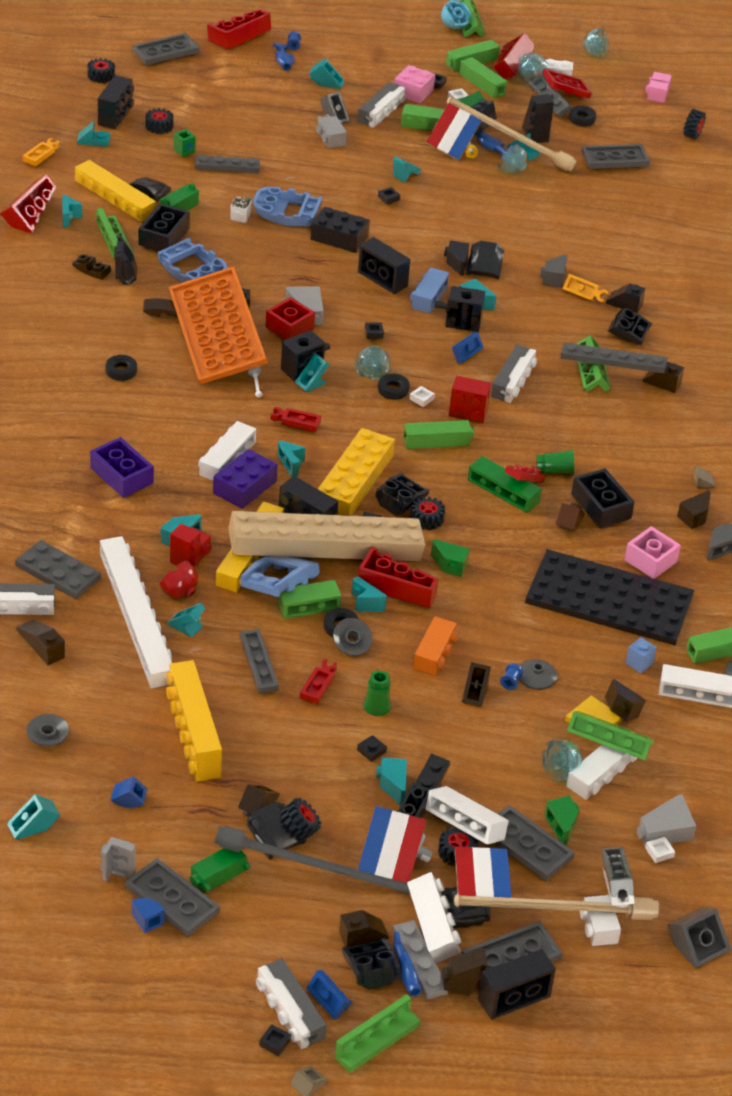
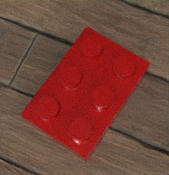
(566, 83)

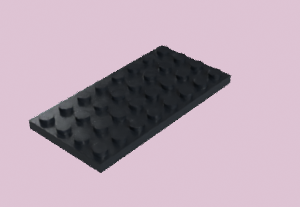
(610, 597)

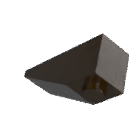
(43, 640)

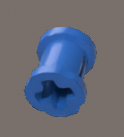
(294, 40)
(510, 679)

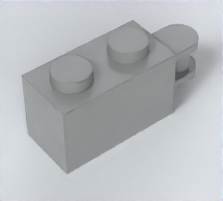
(331, 131)

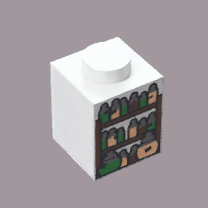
(241, 209)

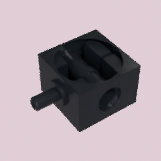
(463, 308)
(299, 351)

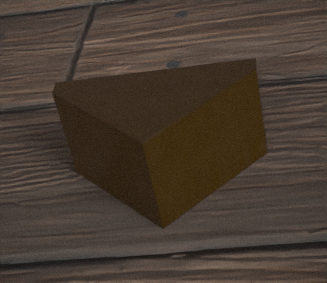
(476, 684)

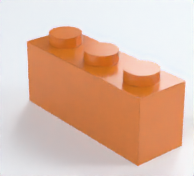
(435, 646)

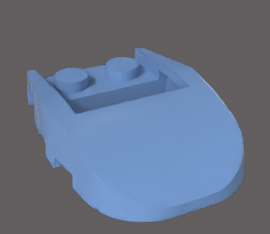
(272, 203)
(184, 249)
(298, 569)

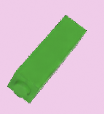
(482, 52)
(483, 77)
(437, 434)
(710, 645)

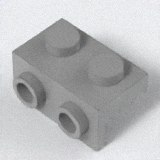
(118, 858)

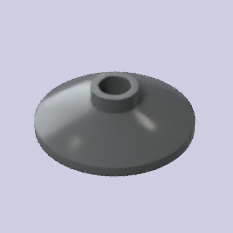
(355, 629)
(538, 674)
(47, 730)

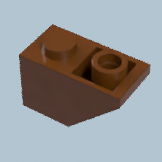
(570, 516)

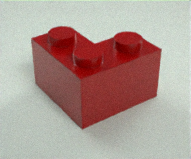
(188, 545)

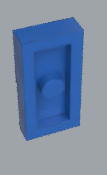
(467, 347)
(328, 994)

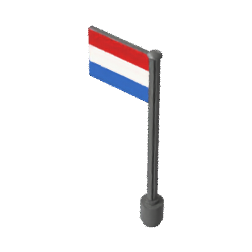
(385, 859)

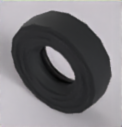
(582, 110)
(121, 360)
(393, 393)
(334, 615)

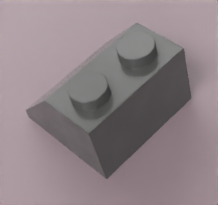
(700, 936)

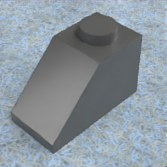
(334, 106)
(554, 271)
(720, 542)

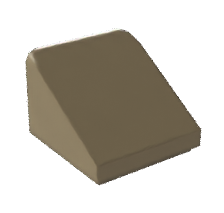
(703, 478)
(308, 1081)

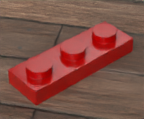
(525, 473)

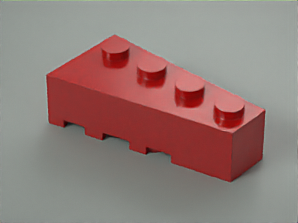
(239, 29)
(398, 579)

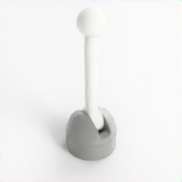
(255, 372)

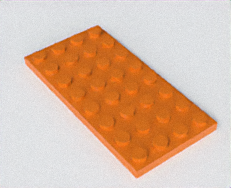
(217, 325)

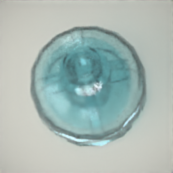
(596, 43)
(530, 65)
(514, 160)
(372, 362)
(561, 758)

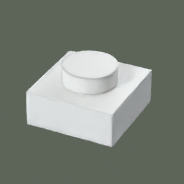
(457, 94)
(422, 396)
(660, 849)

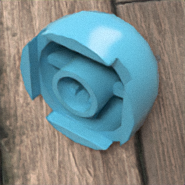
(455, 14)

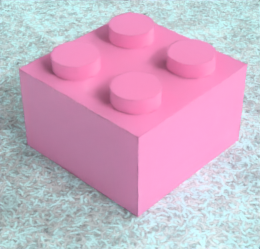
(417, 83)
(652, 552)

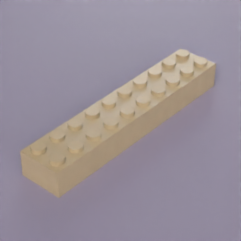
(324, 535)

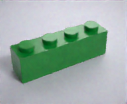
(494, 480)

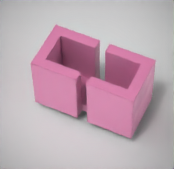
(658, 87)

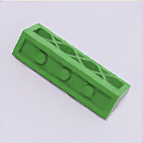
(475, 20)
(108, 230)
(597, 370)
(610, 735)
(376, 1034)

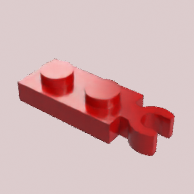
(296, 419)
(318, 683)

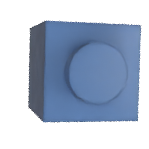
(641, 655)

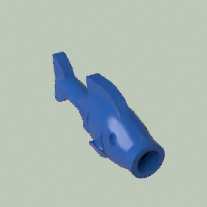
(283, 58)
(491, 143)
(408, 972)

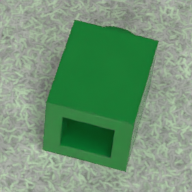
(184, 142)

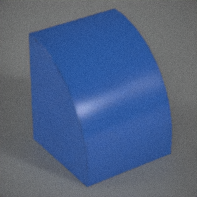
(129, 793)
(148, 913)

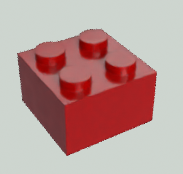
(289, 319)
(469, 399)

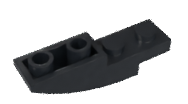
(429, 778)

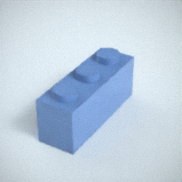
(429, 290)

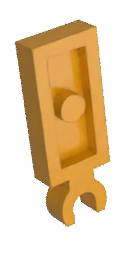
(40, 152)
(584, 288)

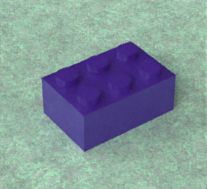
(121, 467)
(245, 478)

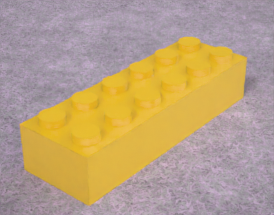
(358, 470)
(194, 721)

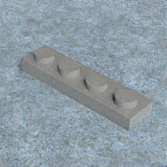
(423, 962)

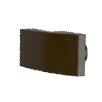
(89, 266)
(156, 306)

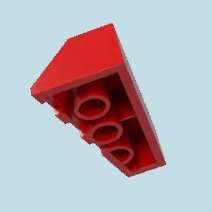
(509, 57)
(28, 206)

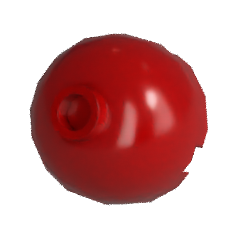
(181, 581)

